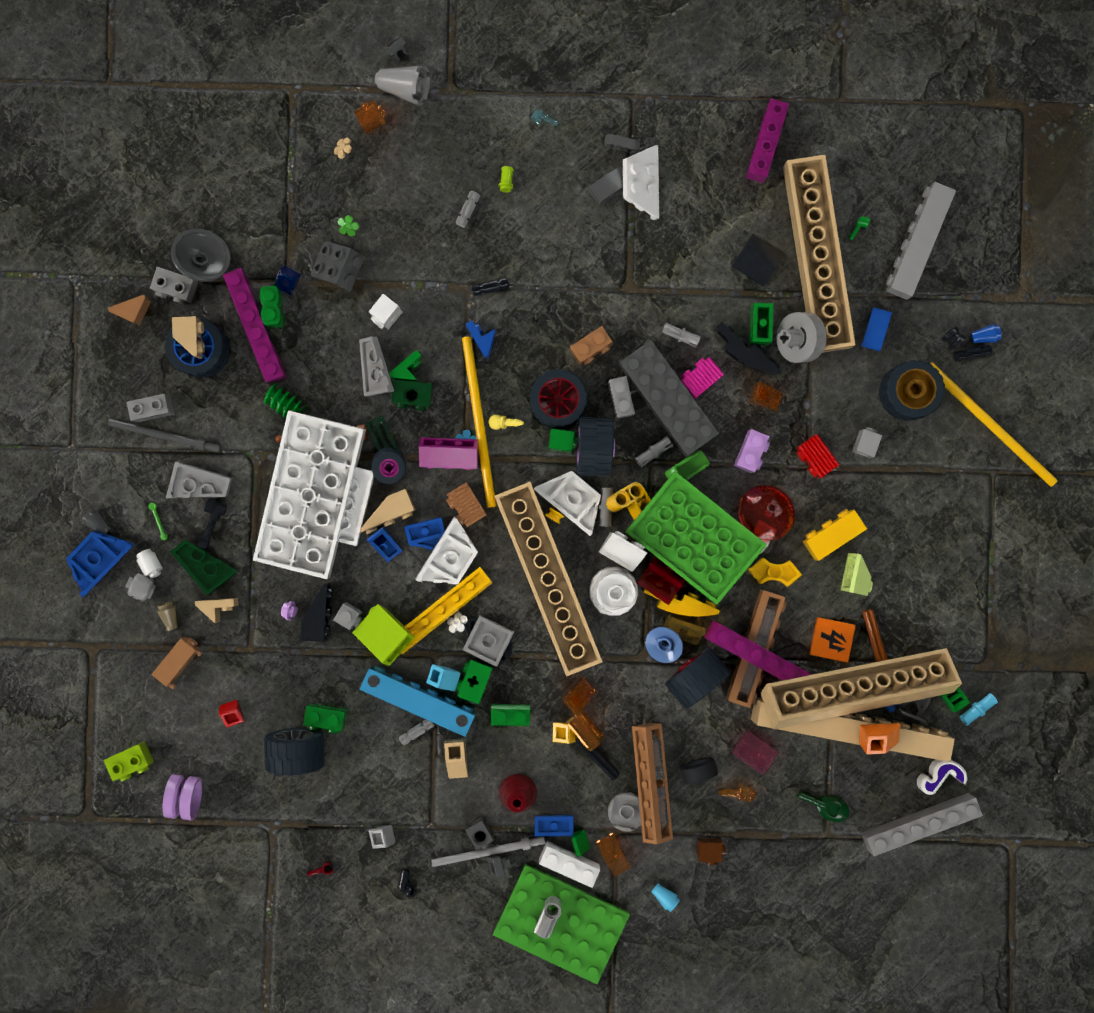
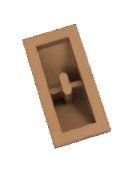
(132, 309)

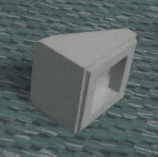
(382, 836)

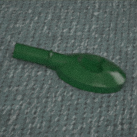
(828, 806)

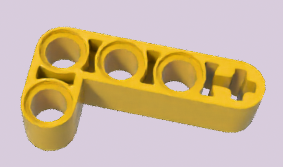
(628, 500)

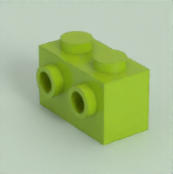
(128, 761)

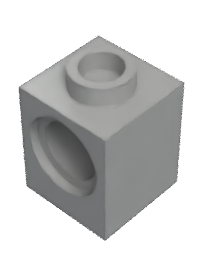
(867, 442)

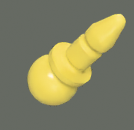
(497, 422)

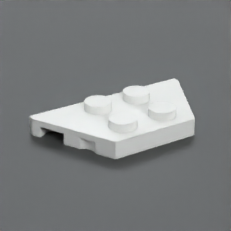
(642, 181)
(573, 499)
(450, 556)

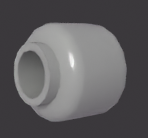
(140, 587)

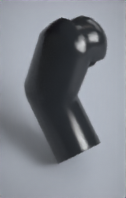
(405, 885)

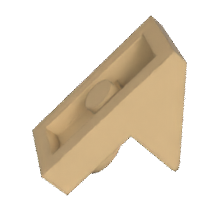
(211, 608)

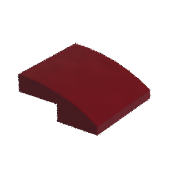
(661, 581)

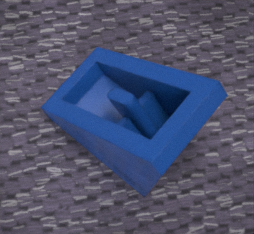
(385, 544)

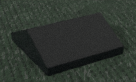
(758, 260)

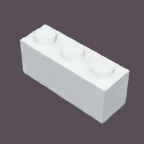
(569, 864)

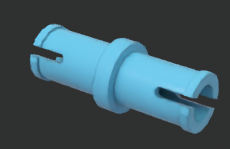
(978, 709)

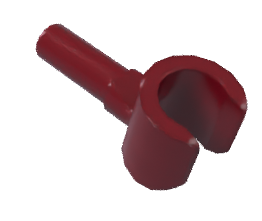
(320, 870)

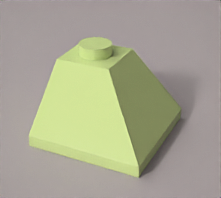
(856, 576)

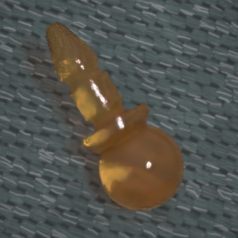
(746, 794)

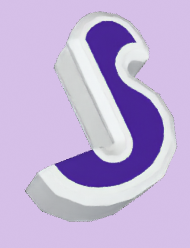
(938, 773)

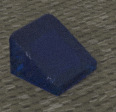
(287, 279)

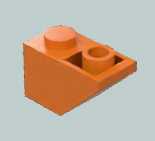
(879, 737)

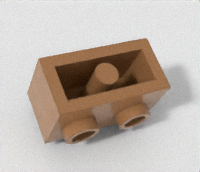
(590, 346)

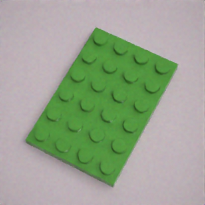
(696, 537)
(582, 934)

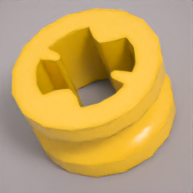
(554, 515)

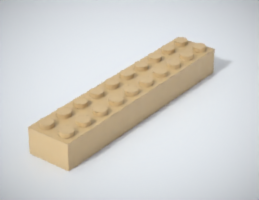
(819, 248)
(548, 579)
(860, 688)
(846, 728)

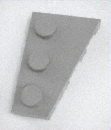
(374, 369)
(197, 482)

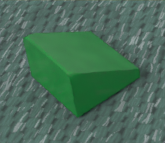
(580, 842)

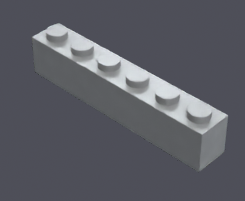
(920, 240)
(921, 824)

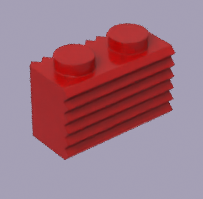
(817, 456)

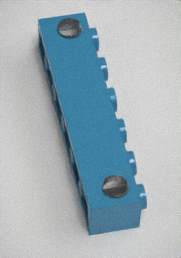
(418, 701)

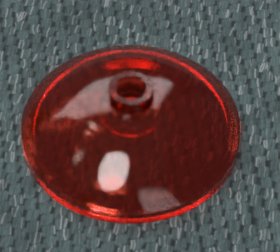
(759, 519)

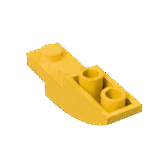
(687, 605)

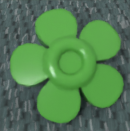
(348, 226)

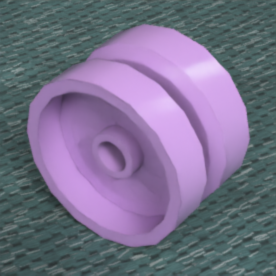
(182, 797)

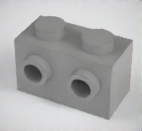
(174, 285)

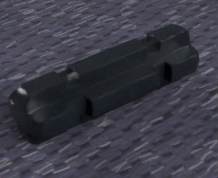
(490, 286)
(972, 353)

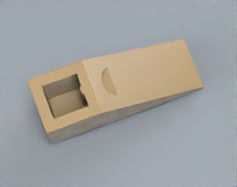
(391, 508)

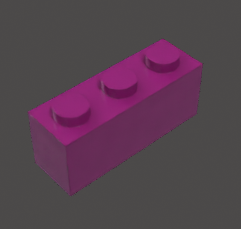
(448, 453)

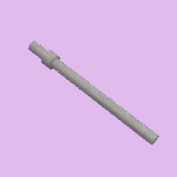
(524, 844)

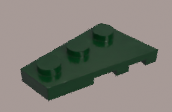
(202, 567)

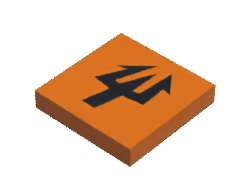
(832, 639)

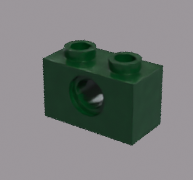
(401, 391)

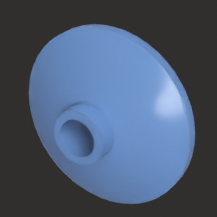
(659, 650)

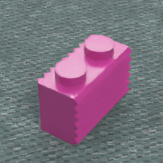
(701, 377)

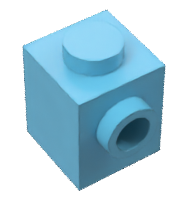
(446, 680)

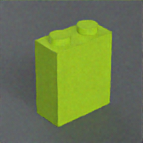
(383, 634)

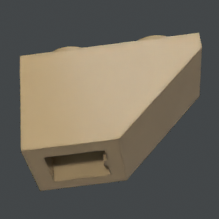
(188, 333)
(456, 758)

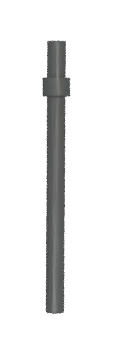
(200, 444)

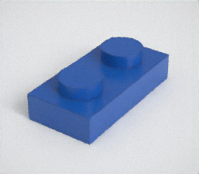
(553, 825)

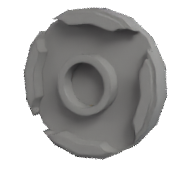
(625, 811)

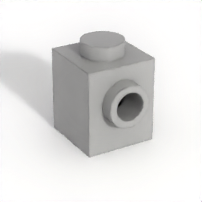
(348, 616)

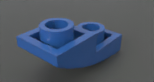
(876, 329)

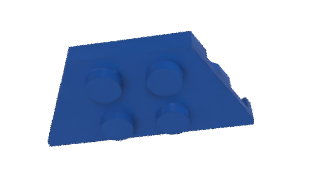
(95, 558)

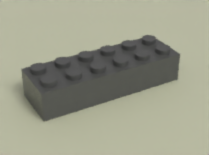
(668, 398)

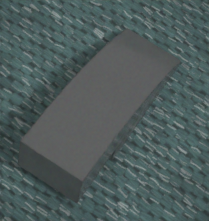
(607, 186)

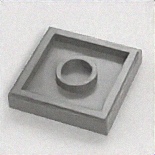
(488, 640)

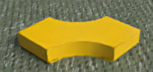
(765, 571)

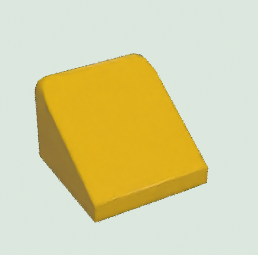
(562, 733)

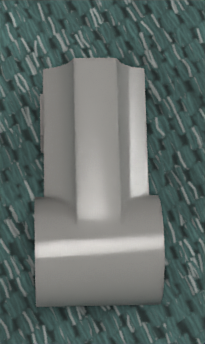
(548, 917)

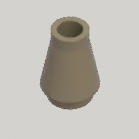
(167, 613)

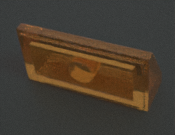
(585, 730)

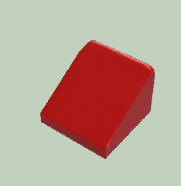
(231, 713)

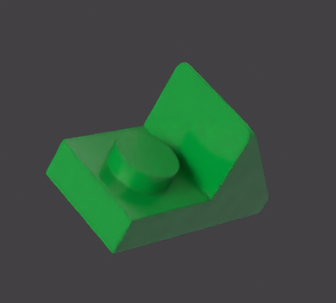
(402, 371)

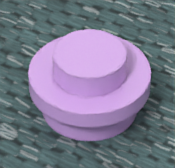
(289, 610)

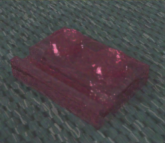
(754, 752)

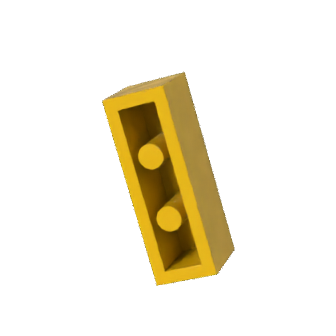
(834, 534)

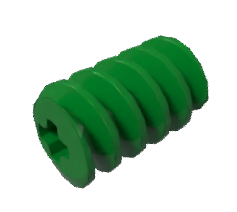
(282, 402)

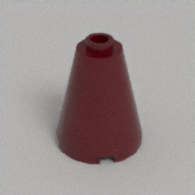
(518, 793)

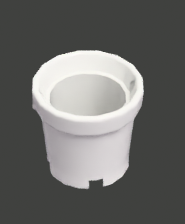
(613, 591)

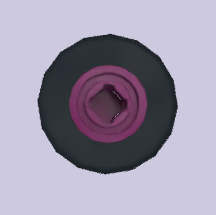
(393, 461)

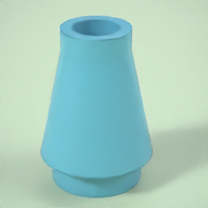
(666, 897)

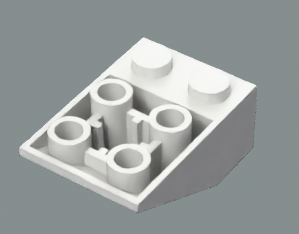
(622, 551)

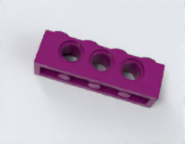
(767, 140)

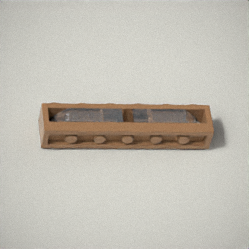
(760, 631)
(652, 783)

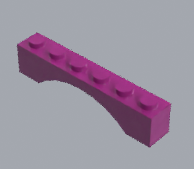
(257, 334)
(753, 653)

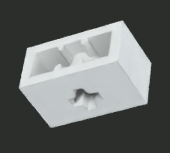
(385, 312)

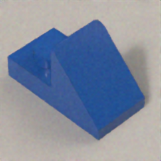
(484, 342)

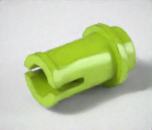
(506, 179)

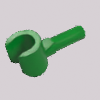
(861, 222)

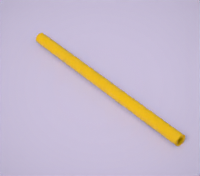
(479, 422)
(997, 429)

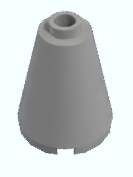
(405, 82)

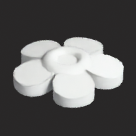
(457, 622)

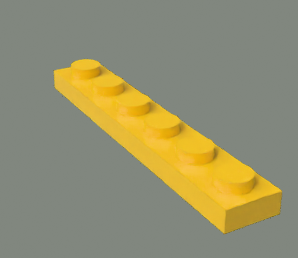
(447, 605)

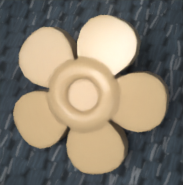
(343, 146)

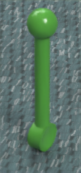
(152, 506)

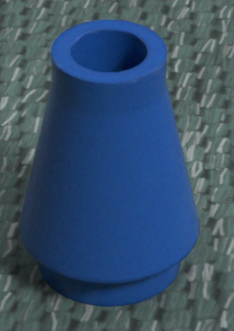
(987, 334)

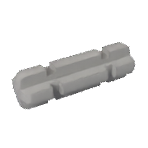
(467, 209)
(415, 732)

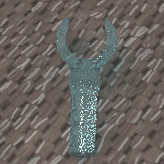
(539, 115)

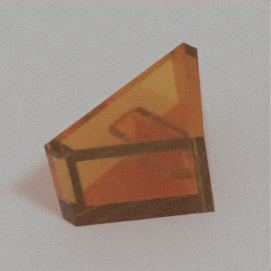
(765, 396)
(579, 696)
(613, 855)

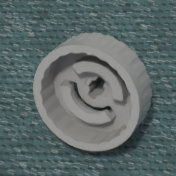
(791, 337)

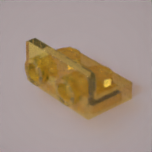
(687, 631)

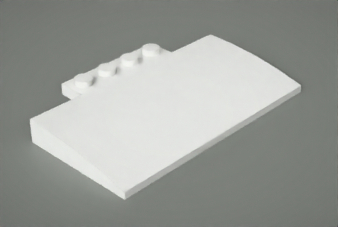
(314, 496)

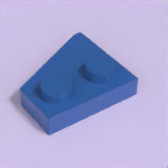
(425, 533)

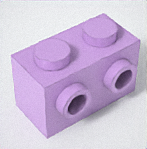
(751, 451)

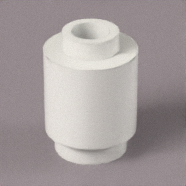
(149, 563)

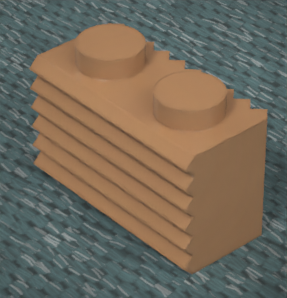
(466, 505)

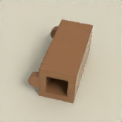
(176, 661)

